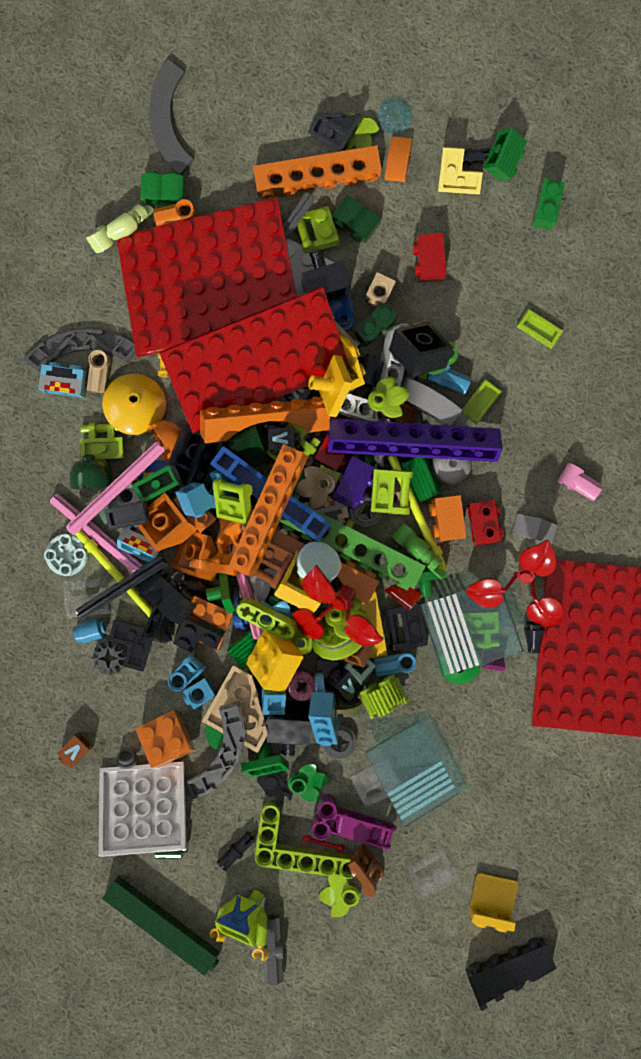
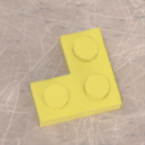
(452, 176)

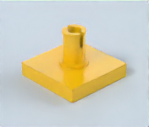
(333, 385)

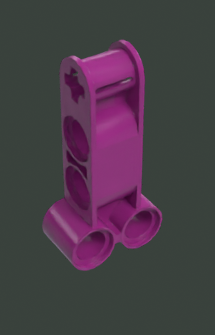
(351, 825)

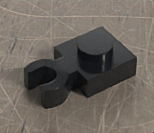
(272, 785)

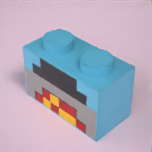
(63, 380)
(135, 543)

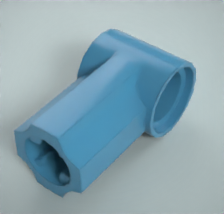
(451, 379)
(391, 664)

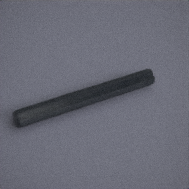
(121, 587)

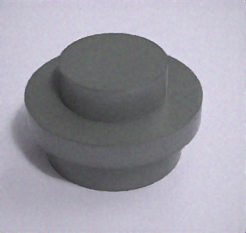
(126, 758)

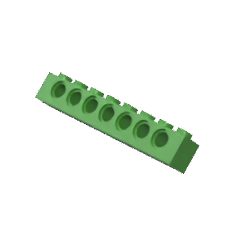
(412, 571)

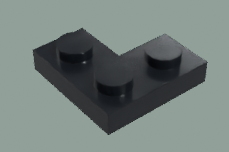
(197, 630)
(138, 647)

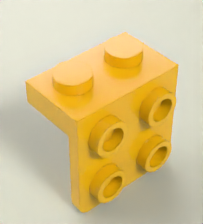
(356, 370)
(493, 902)

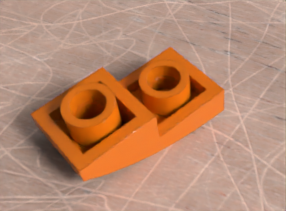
(398, 159)

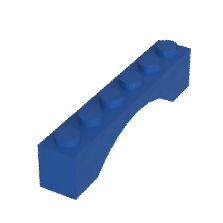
(295, 511)

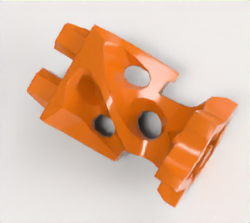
(229, 533)

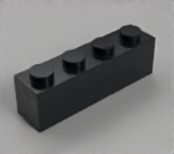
(509, 971)

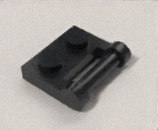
(412, 626)

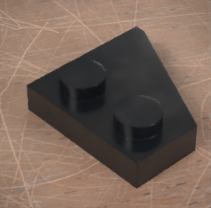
(335, 129)

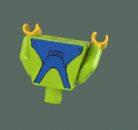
(244, 921)

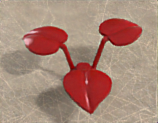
(535, 559)
(319, 588)

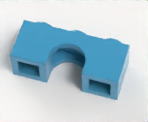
(195, 498)
(323, 719)

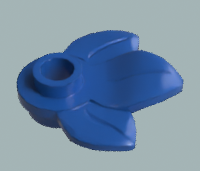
(343, 309)
(238, 622)

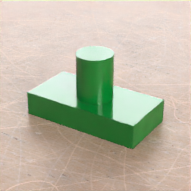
(425, 583)
(224, 592)
(265, 763)

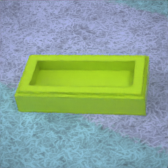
(539, 328)
(481, 401)

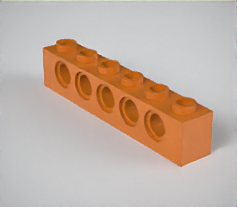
(325, 163)
(268, 511)

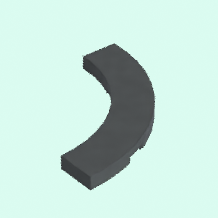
(160, 117)
(80, 340)
(229, 754)

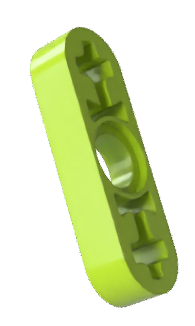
(265, 610)

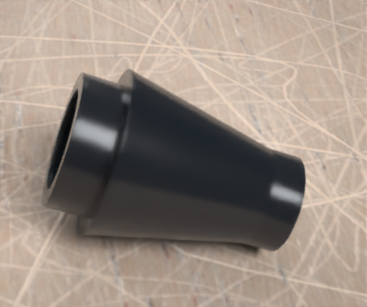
(195, 585)
(534, 636)

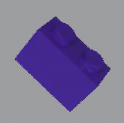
(352, 483)

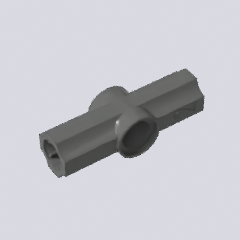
(273, 965)

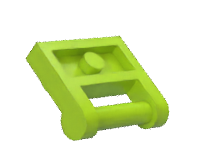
(323, 230)
(384, 491)
(229, 507)

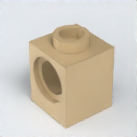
(382, 282)

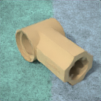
(98, 374)

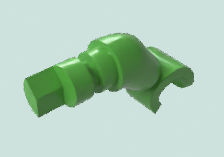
(418, 549)

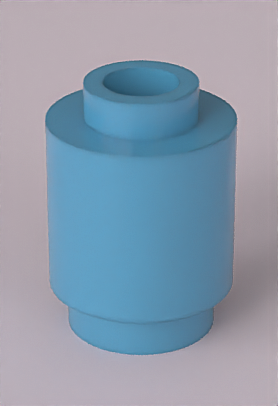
(89, 631)

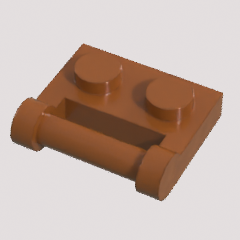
(276, 559)
(362, 865)

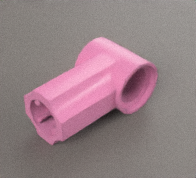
(580, 482)

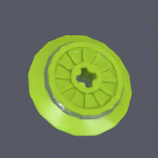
(332, 646)

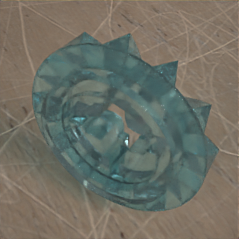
(388, 124)

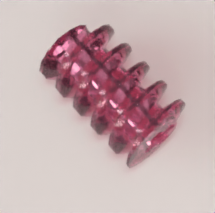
(302, 693)

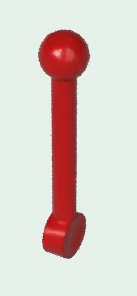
(306, 838)

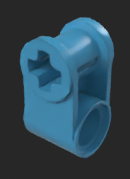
(187, 671)

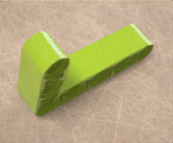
(297, 853)

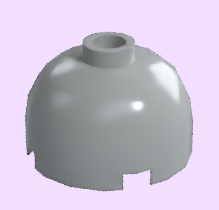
(450, 471)

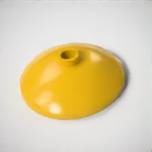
(137, 416)

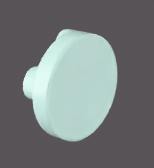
(318, 554)
(66, 555)

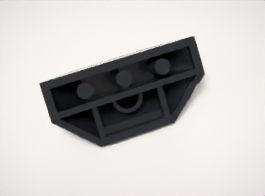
(192, 457)

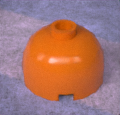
(166, 433)

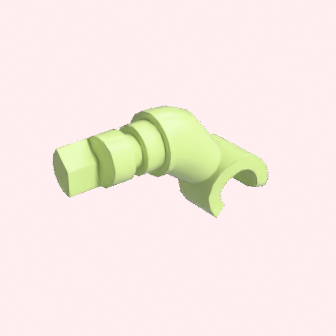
(118, 228)

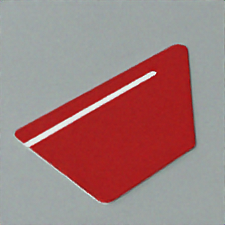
(404, 597)

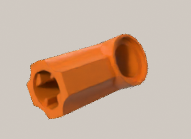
(173, 212)

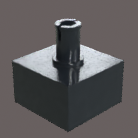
(330, 277)
(420, 349)
(291, 728)

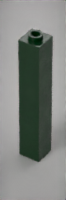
(161, 926)

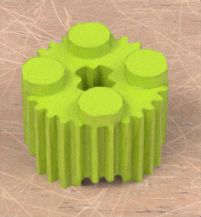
(383, 697)

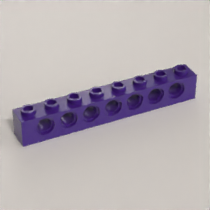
(414, 440)

